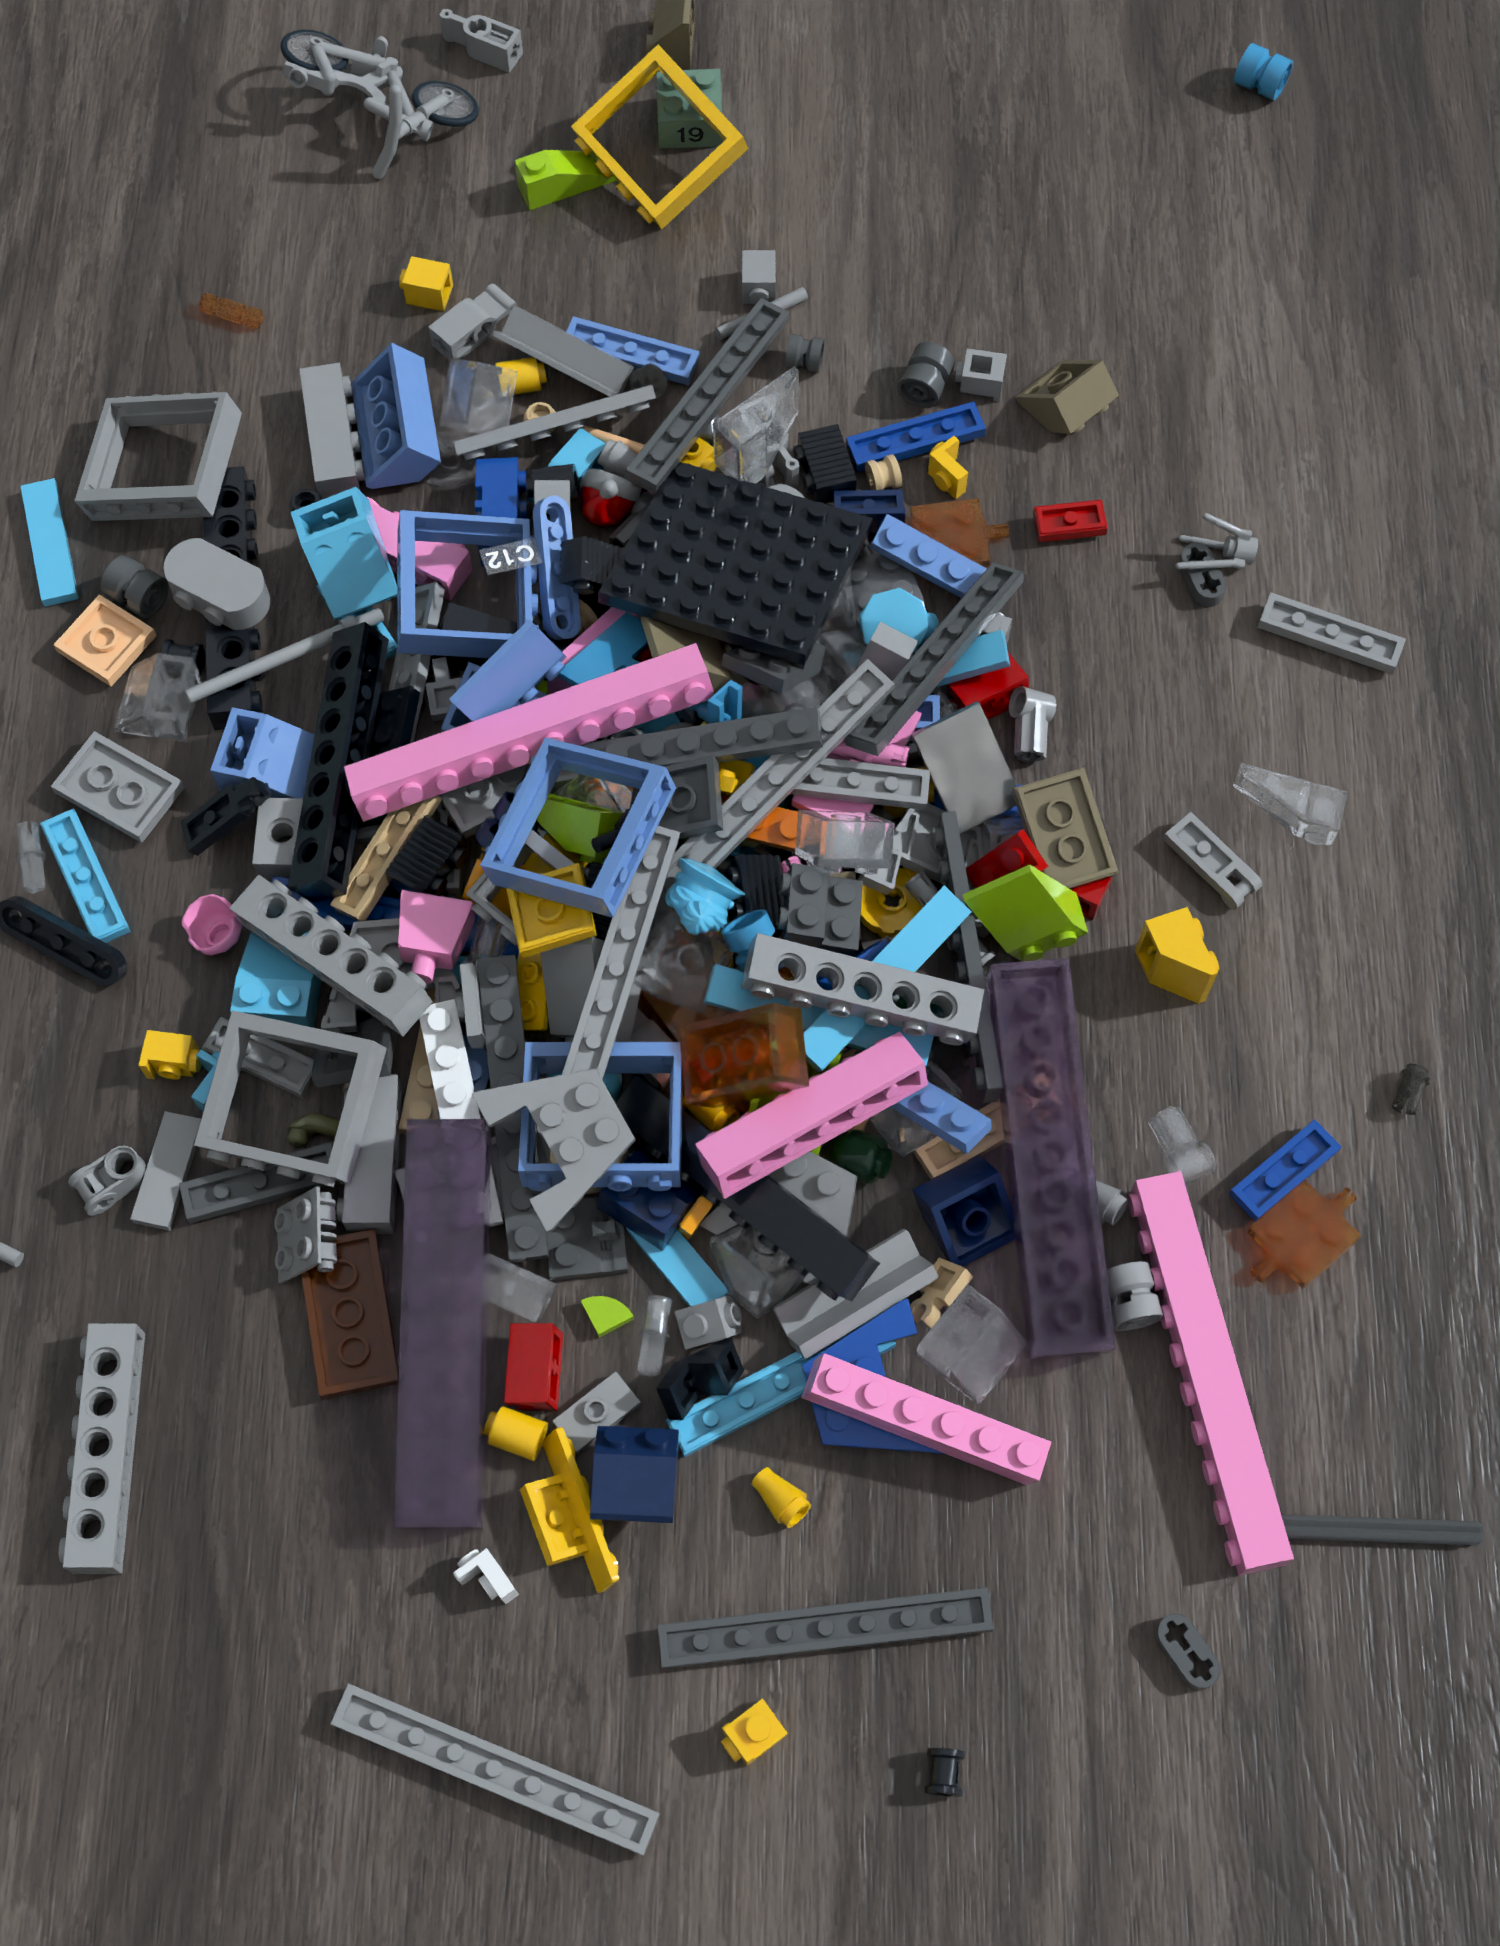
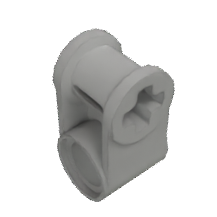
(106, 1179)

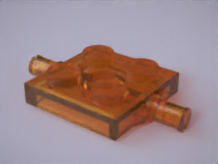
(958, 527)
(1303, 1234)

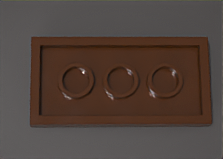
(351, 1320)

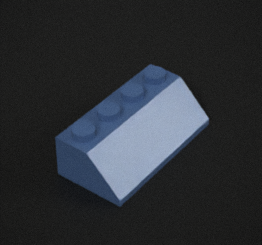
(395, 419)

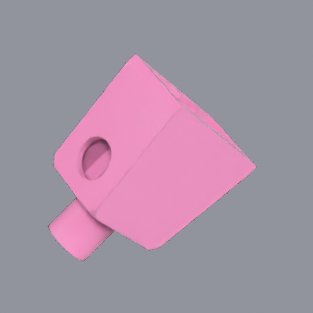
(433, 931)

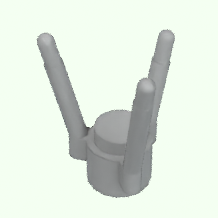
(1239, 549)

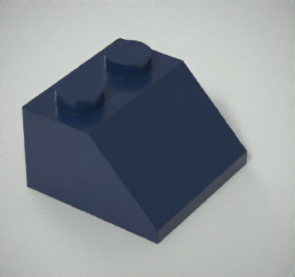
(967, 1211)
(650, 1212)
(634, 1474)

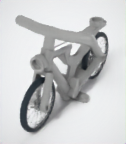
(323, 64)

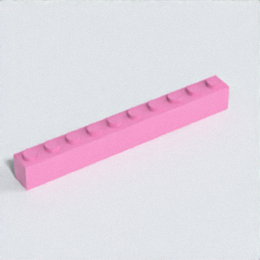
(516, 734)
(1210, 1376)

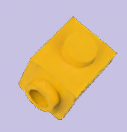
(946, 471)

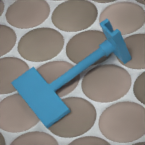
(617, 650)

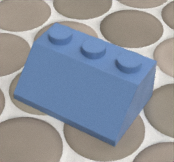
(510, 674)

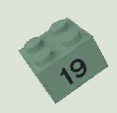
(678, 121)

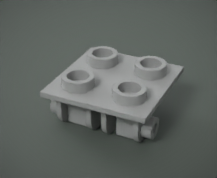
(304, 1234)

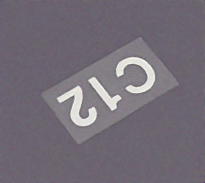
(511, 556)

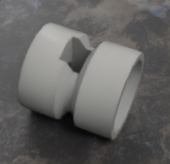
(1131, 1297)

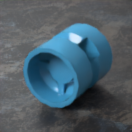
(1263, 71)
(742, 930)

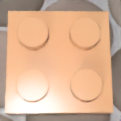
(105, 640)

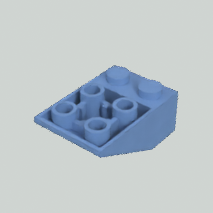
(263, 749)

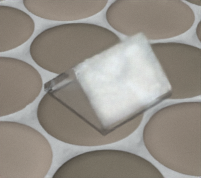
(477, 396)

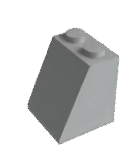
(567, 983)

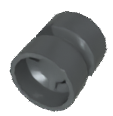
(926, 374)
(135, 586)

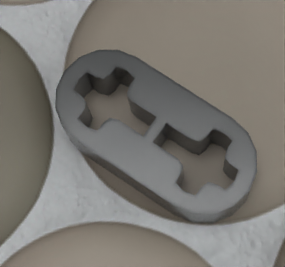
(1196, 577)
(1195, 1645)

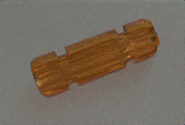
(231, 310)

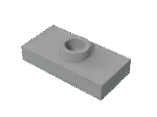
(470, 1005)
(601, 1406)

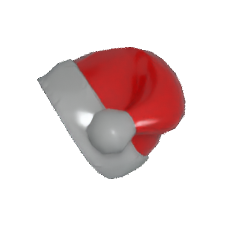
(606, 497)

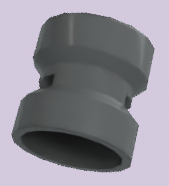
(804, 353)

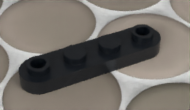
(62, 941)

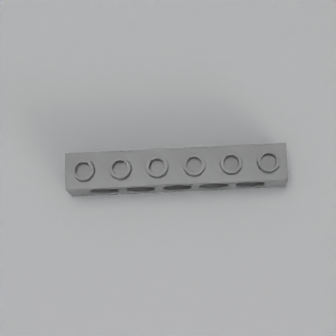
(958, 1001)
(396, 1008)
(106, 1550)

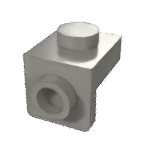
(709, 1321)

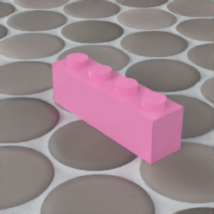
(434, 561)

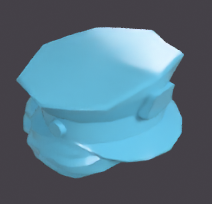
(899, 611)
(701, 897)

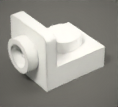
(494, 1579)

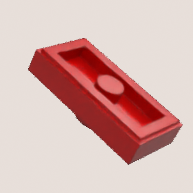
(1070, 520)

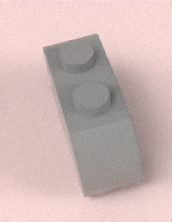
(216, 584)

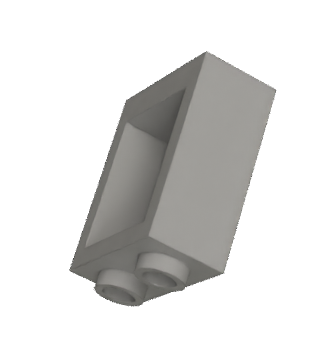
(484, 891)

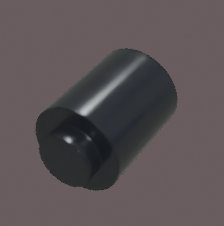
(559, 472)

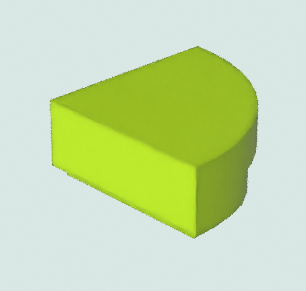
(606, 1314)

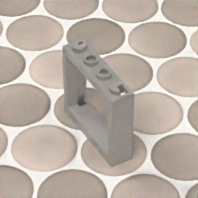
(162, 502)
(353, 1117)

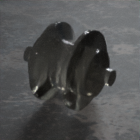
(649, 375)

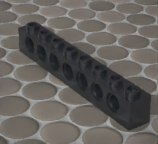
(221, 640)
(341, 738)

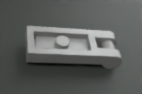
(1212, 860)

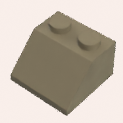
(673, 30)
(1069, 395)

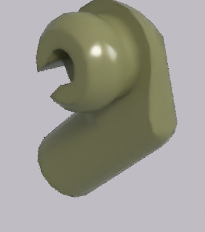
(309, 1125)

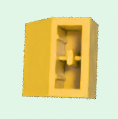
(1176, 955)

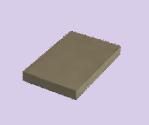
(1066, 828)

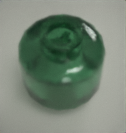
(864, 1156)

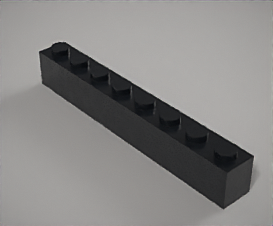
(765, 1204)

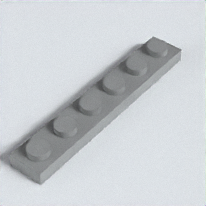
(539, 427)

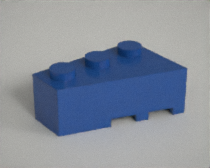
(499, 490)

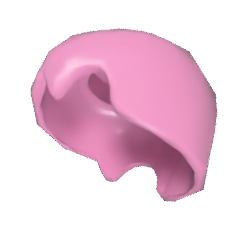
(211, 925)

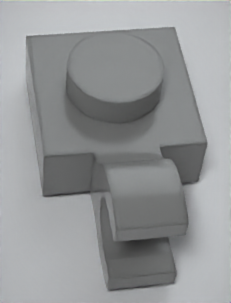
(441, 690)

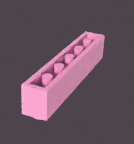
(812, 1114)
(926, 1419)

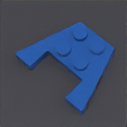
(862, 1350)

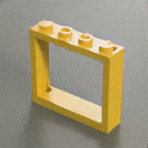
(696, 181)

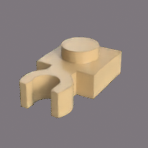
(940, 1292)

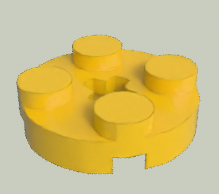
(886, 919)

